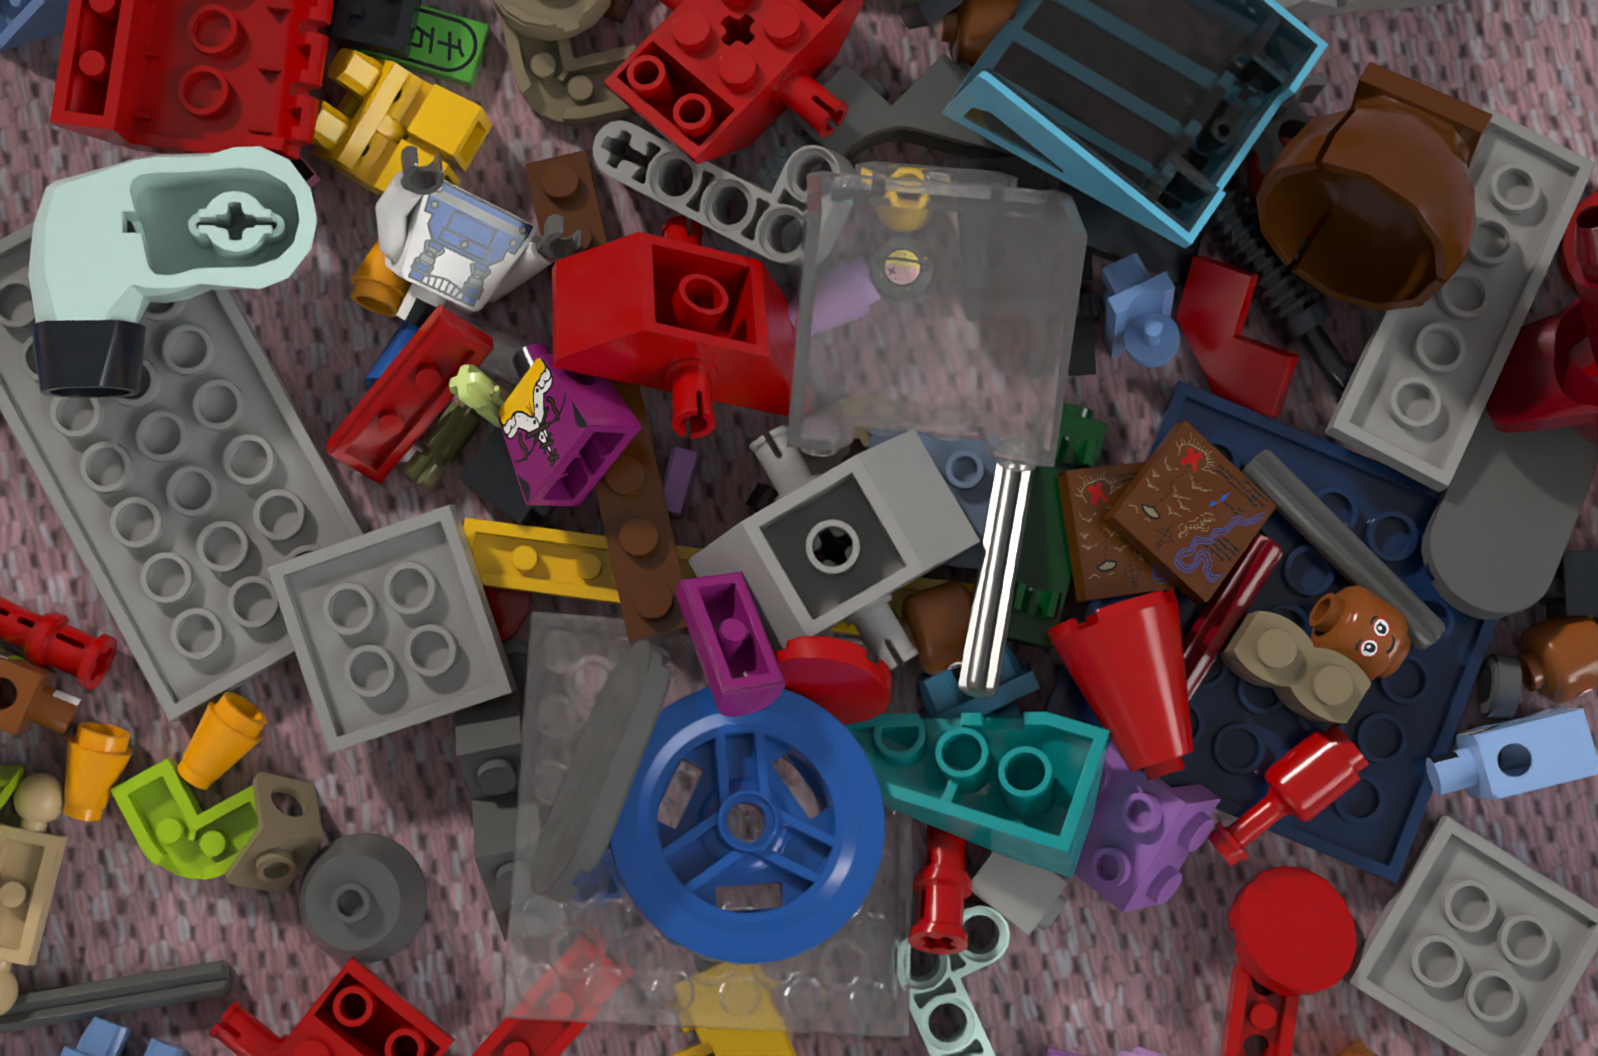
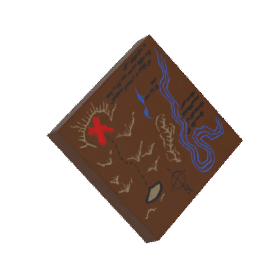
(1190, 512)
(1099, 557)

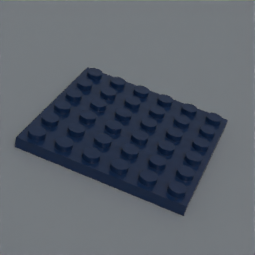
(1401, 717)

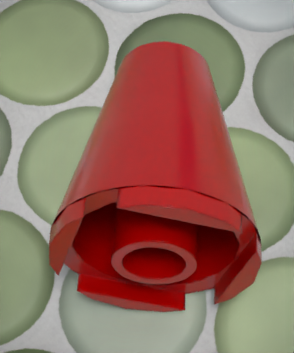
(1134, 678)

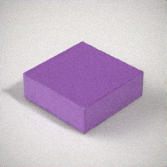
(679, 480)

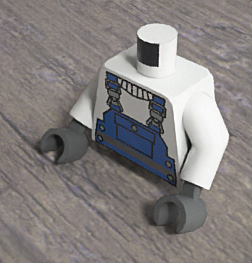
(458, 242)

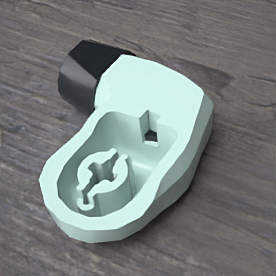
(149, 235)

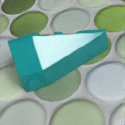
(994, 781)

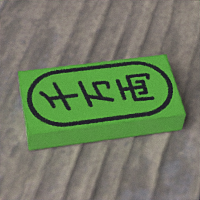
(444, 47)

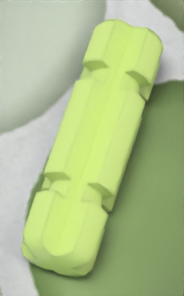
(479, 392)

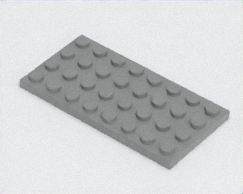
(178, 487)

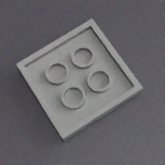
(392, 628)
(1477, 946)

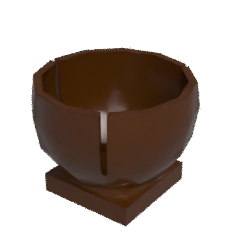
(1391, 190)

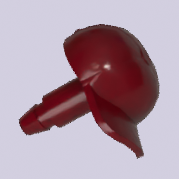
(1542, 374)

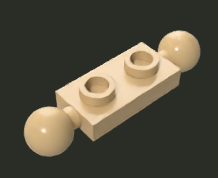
(27, 876)

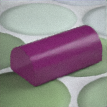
(730, 643)

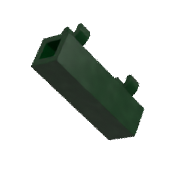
(1045, 555)

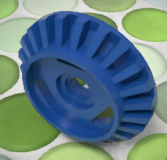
(819, 862)

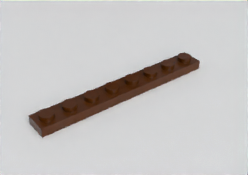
(632, 488)

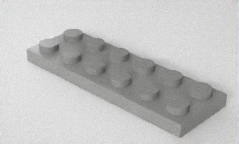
(1438, 362)

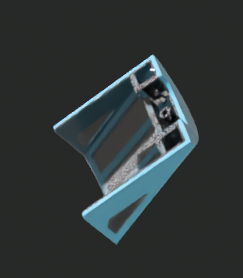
(1138, 97)

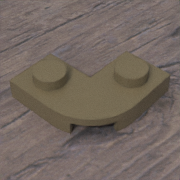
(563, 86)

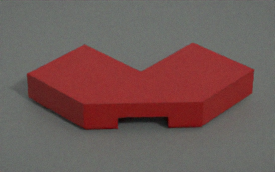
(1212, 322)

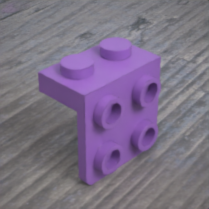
(1142, 835)

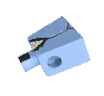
(1533, 754)

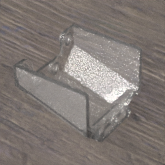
(934, 310)

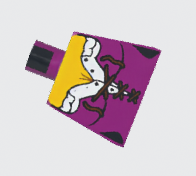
(562, 429)

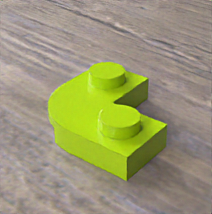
(175, 828)

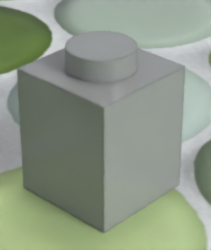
(1018, 890)

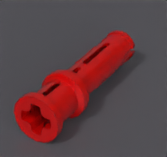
(57, 643)
(941, 893)

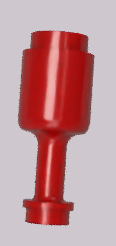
(1308, 782)

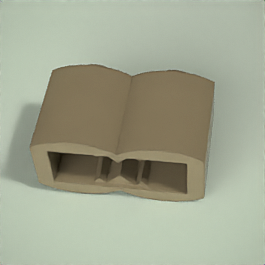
(1306, 679)

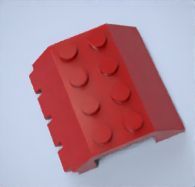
(193, 73)

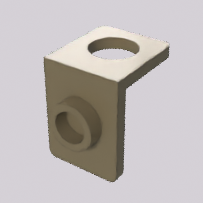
(281, 841)

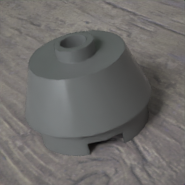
(362, 898)

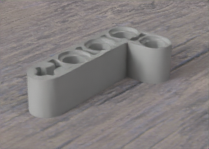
(715, 186)

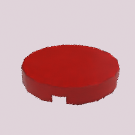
(836, 677)
(1293, 931)

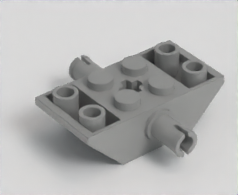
(881, 500)

